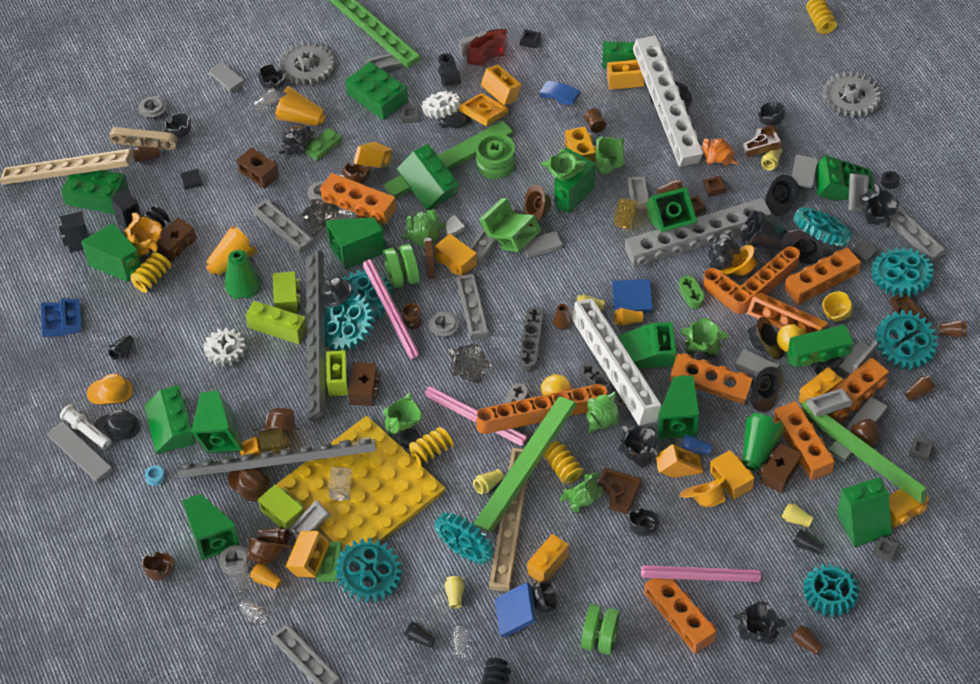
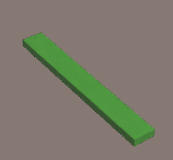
(378, 32)
(451, 157)
(868, 455)
(525, 464)

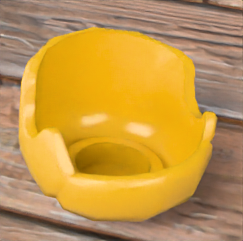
(837, 306)
(785, 333)
(554, 384)

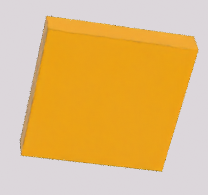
(483, 109)

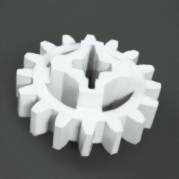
(441, 104)
(224, 347)

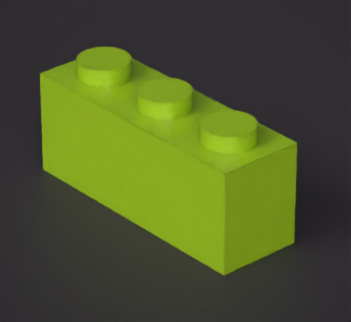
(276, 322)

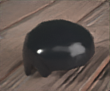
(270, 77)
(771, 113)
(179, 125)
(643, 522)
(544, 596)

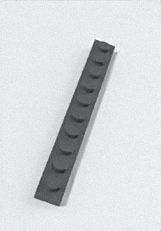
(315, 336)
(285, 456)

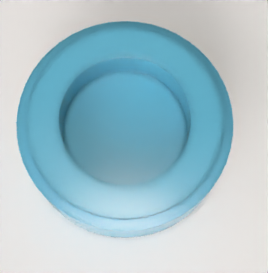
(155, 475)

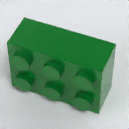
(376, 90)
(93, 189)

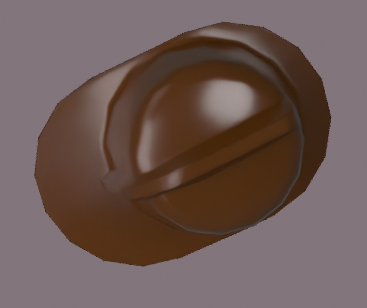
(536, 202)
(279, 419)
(249, 483)
(264, 552)

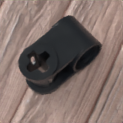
(448, 70)

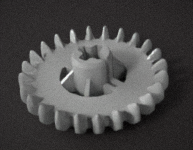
(306, 58)
(851, 89)

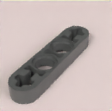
(531, 339)
(598, 376)

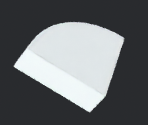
(454, 226)

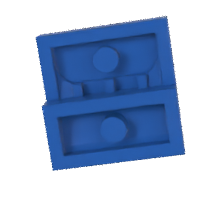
(60, 318)

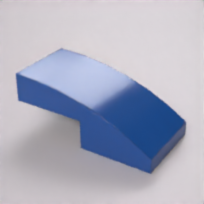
(561, 92)

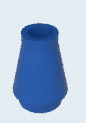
(696, 445)

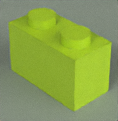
(285, 291)
(337, 373)
(280, 507)

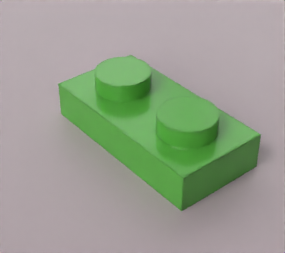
(323, 144)
(327, 569)

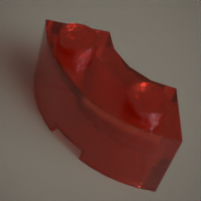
(487, 46)

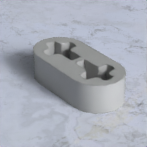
(511, 396)

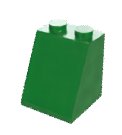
(573, 190)
(671, 210)
(355, 240)
(111, 253)
(679, 410)
(216, 424)
(865, 511)
(209, 526)

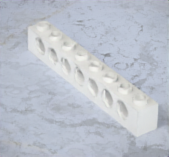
(656, 74)
(616, 362)

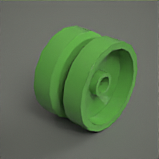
(495, 156)
(401, 265)
(603, 629)

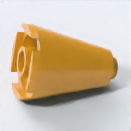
(299, 109)
(233, 240)

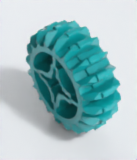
(831, 583)

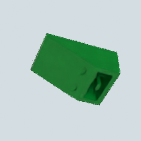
(833, 178)
(651, 345)

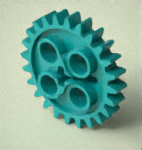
(822, 226)
(902, 272)
(368, 291)
(347, 322)
(917, 353)
(464, 538)
(354, 580)

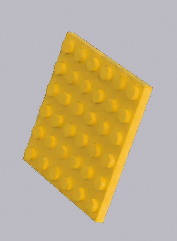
(384, 492)

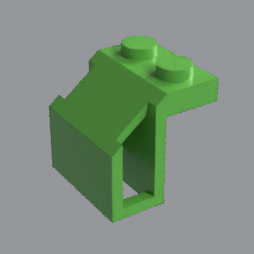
(508, 227)

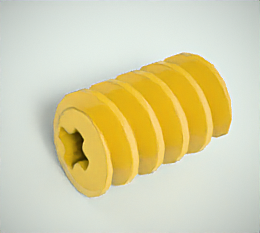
(821, 16)
(150, 272)
(429, 444)
(563, 463)

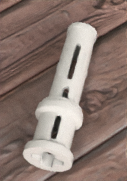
(79, 422)

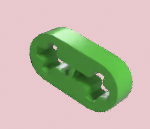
(688, 293)

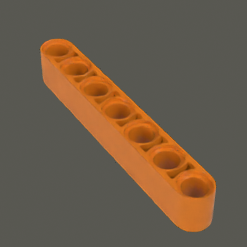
(533, 409)

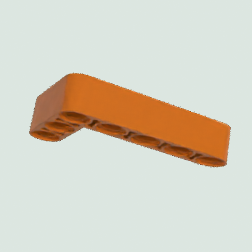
(767, 278)

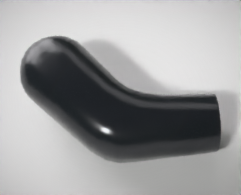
(454, 121)

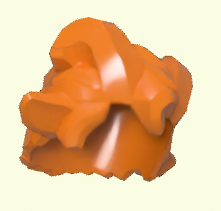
(718, 151)

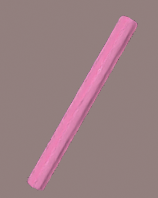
(391, 309)
(470, 413)
(699, 573)

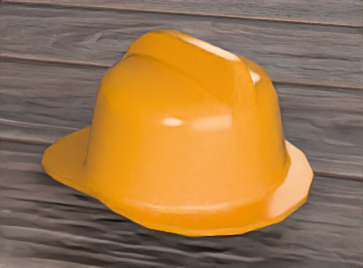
(742, 263)
(110, 389)
(706, 494)

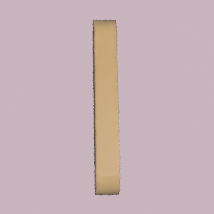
(123, 137)

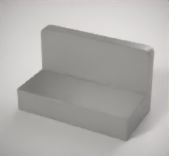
(804, 170)
(859, 356)

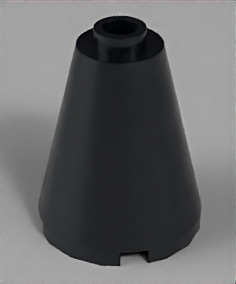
(763, 232)

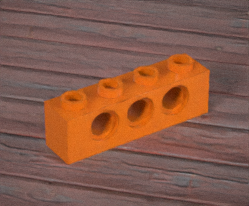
(358, 198)
(822, 275)
(783, 314)
(876, 379)
(718, 387)
(794, 434)
(695, 638)

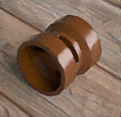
(595, 120)
(411, 315)

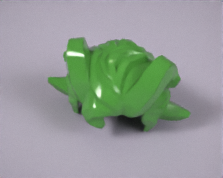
(609, 154)
(564, 165)
(423, 226)
(703, 337)
(602, 412)
(402, 415)
(584, 493)

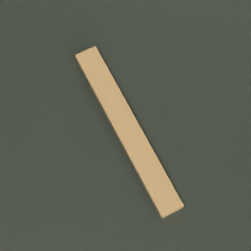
(66, 166)
(508, 538)

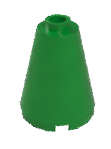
(241, 276)
(760, 440)

